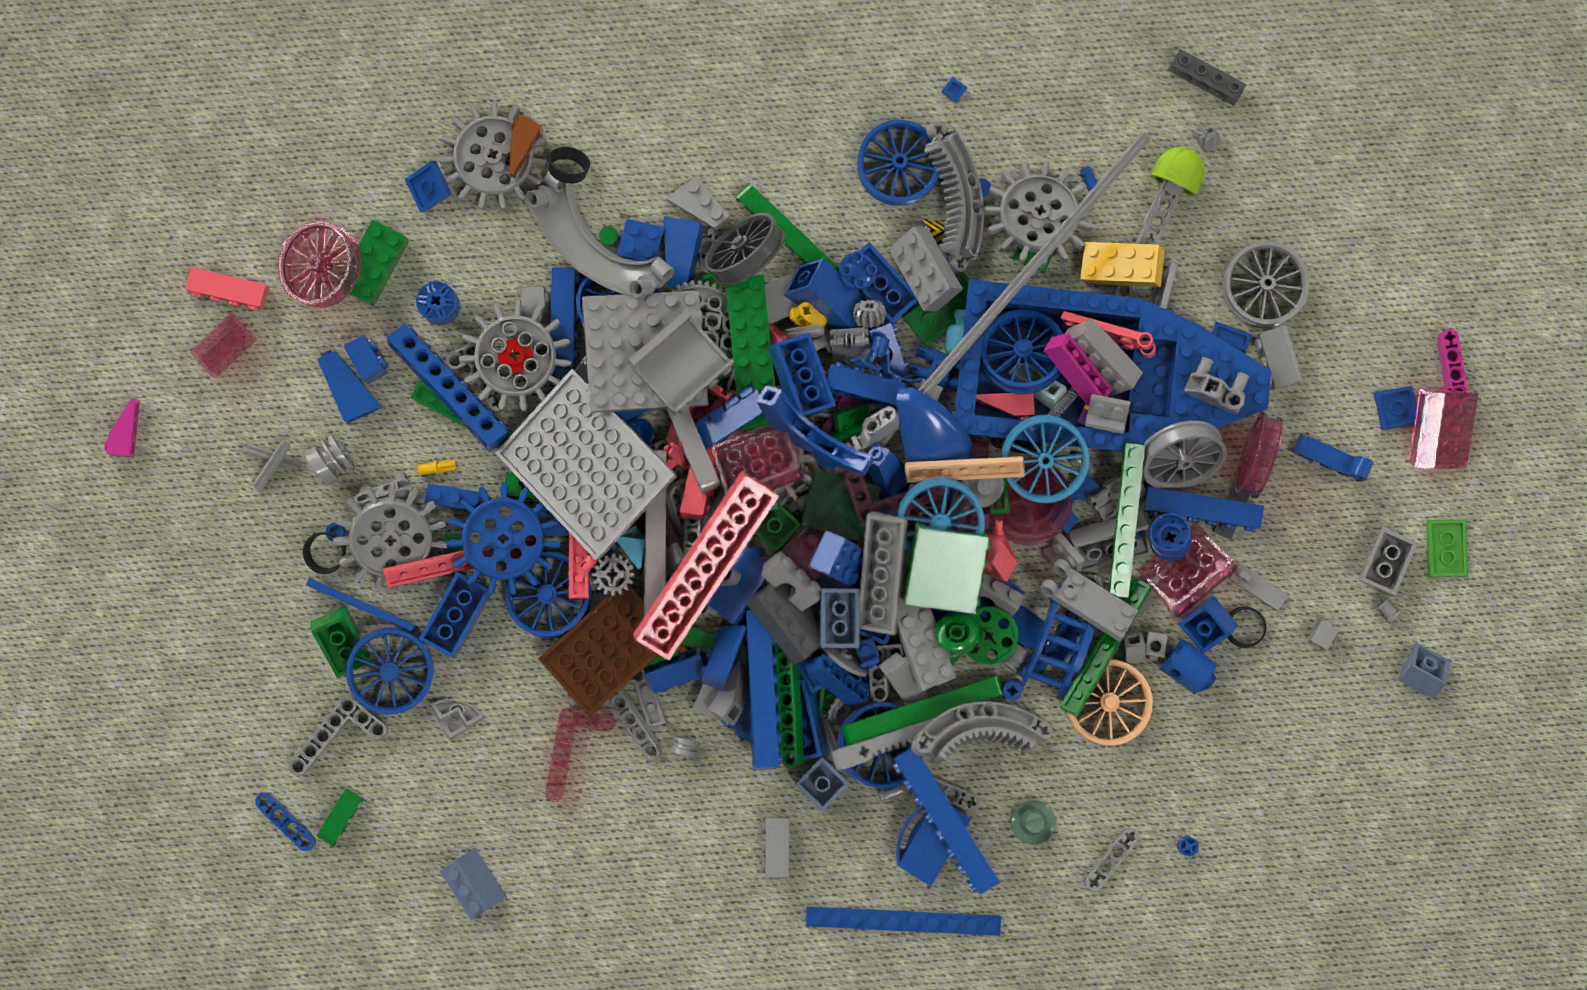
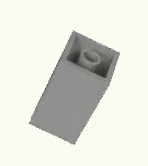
(777, 304)

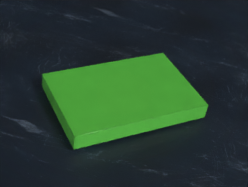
(1447, 548)

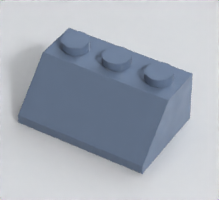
(839, 618)
(473, 884)

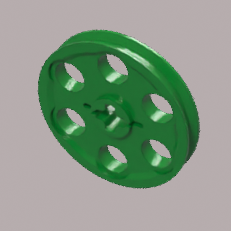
(998, 634)

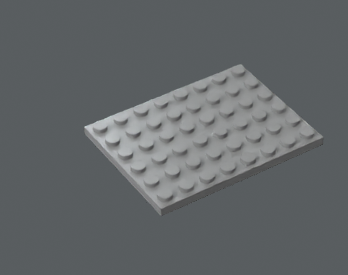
(585, 466)

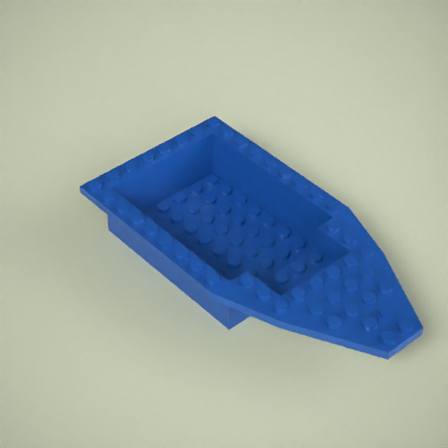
(1156, 397)

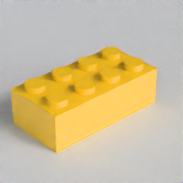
(1122, 264)

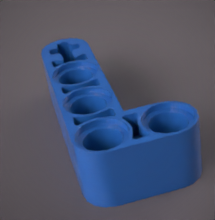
(1330, 457)
(845, 686)

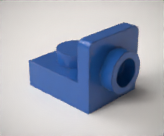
(868, 653)

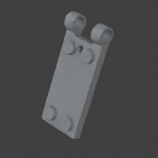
(1089, 601)

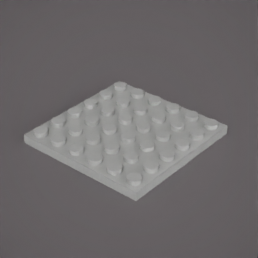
(615, 332)

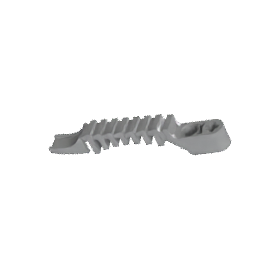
(886, 423)

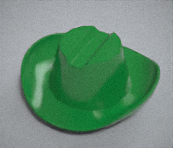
(957, 633)

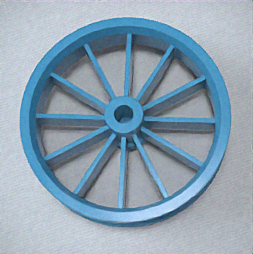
(1045, 458)
(940, 519)

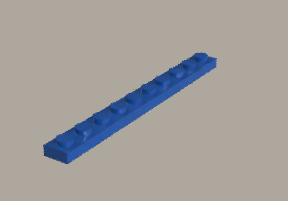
(903, 920)

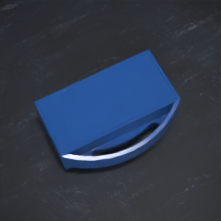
(924, 851)

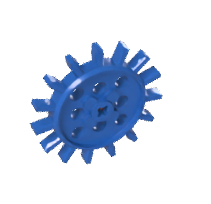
(489, 538)

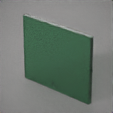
(831, 506)

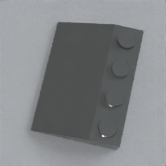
(792, 629)

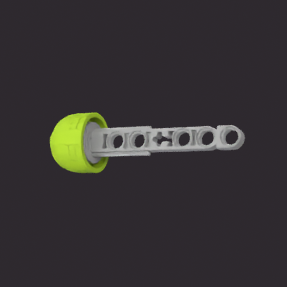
(1179, 172)

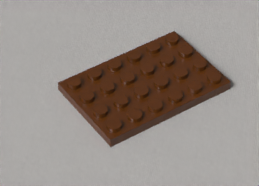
(600, 652)

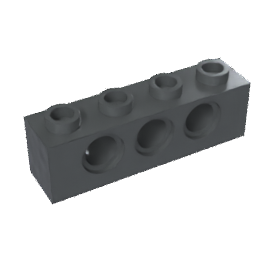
(1207, 77)

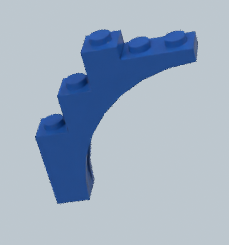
(805, 435)

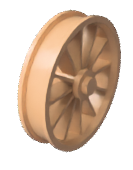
(1110, 703)

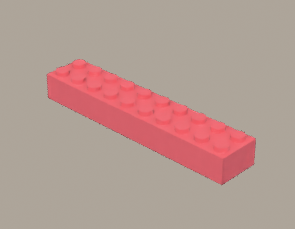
(705, 565)

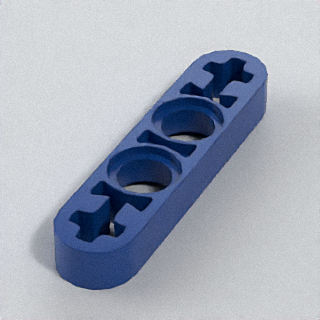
(287, 819)

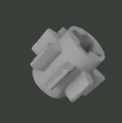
(1209, 139)

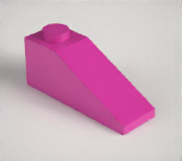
(122, 437)

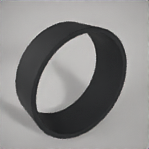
(570, 154)
(309, 560)
(1233, 640)

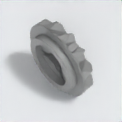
(838, 717)

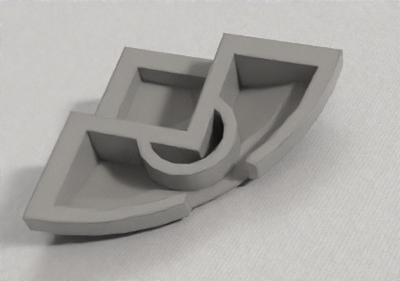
(448, 712)

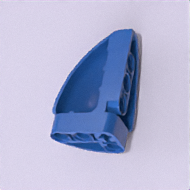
(930, 429)

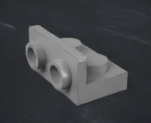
(1064, 550)

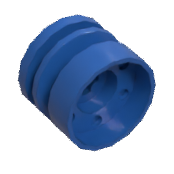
(449, 303)
(1173, 527)

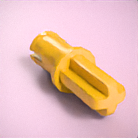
(436, 467)

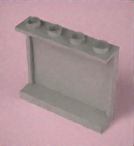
(680, 363)

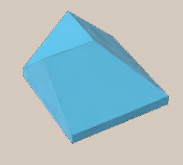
(633, 544)

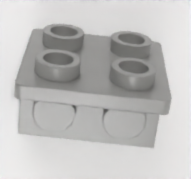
(1107, 413)

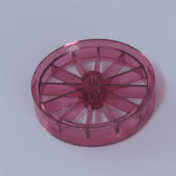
(319, 264)
(1258, 455)

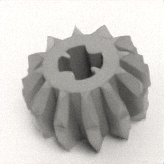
(869, 313)

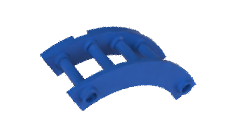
(1079, 648)

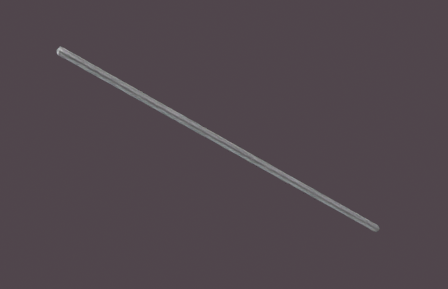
(1012, 290)

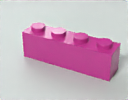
(1076, 367)

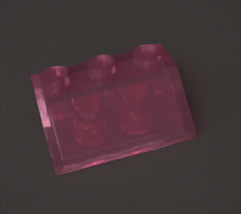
(223, 345)

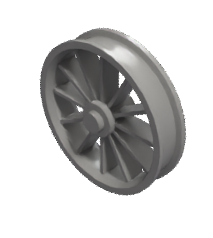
(1266, 284)
(1203, 446)

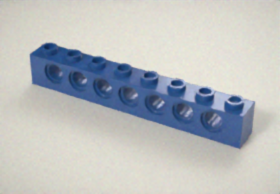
(488, 438)

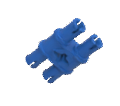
(936, 358)

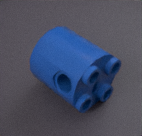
(1189, 667)

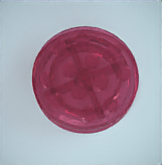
(1034, 521)

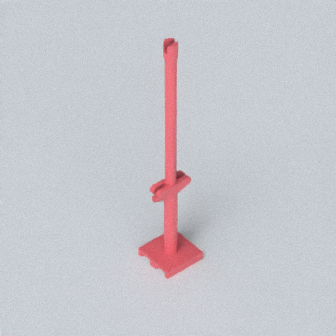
(676, 455)

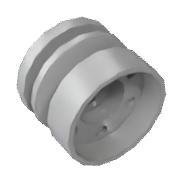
(330, 459)

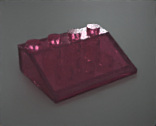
(1443, 429)
(762, 454)
(1191, 576)

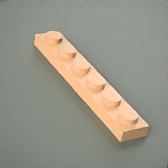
(965, 469)

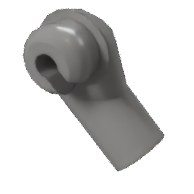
(1077, 461)

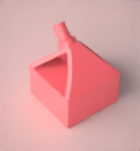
(1000, 556)

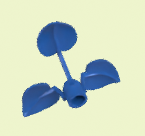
(878, 348)

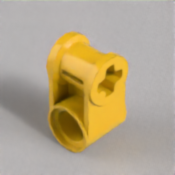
(808, 316)

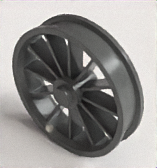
(744, 249)

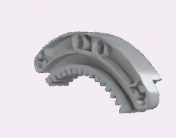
(964, 195)
(1001, 723)

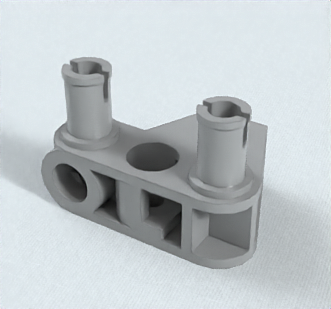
(1220, 392)
(402, 486)

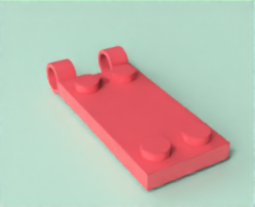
(1127, 338)

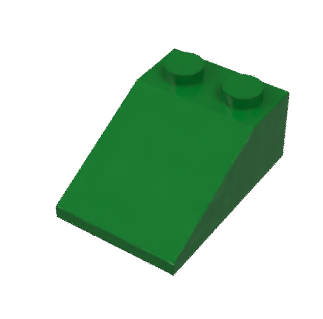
(337, 637)

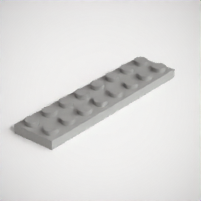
(916, 631)

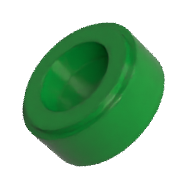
(608, 235)

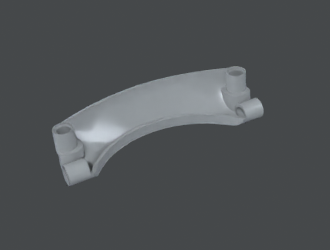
(561, 222)

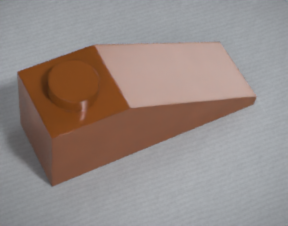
(523, 139)

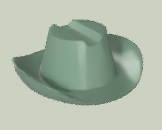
(1033, 822)

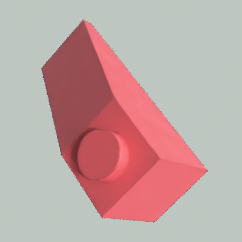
(1010, 404)

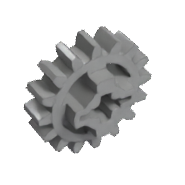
(613, 583)

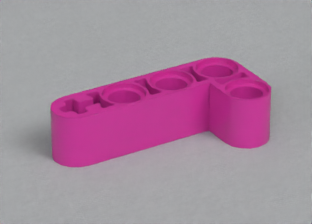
(1447, 366)

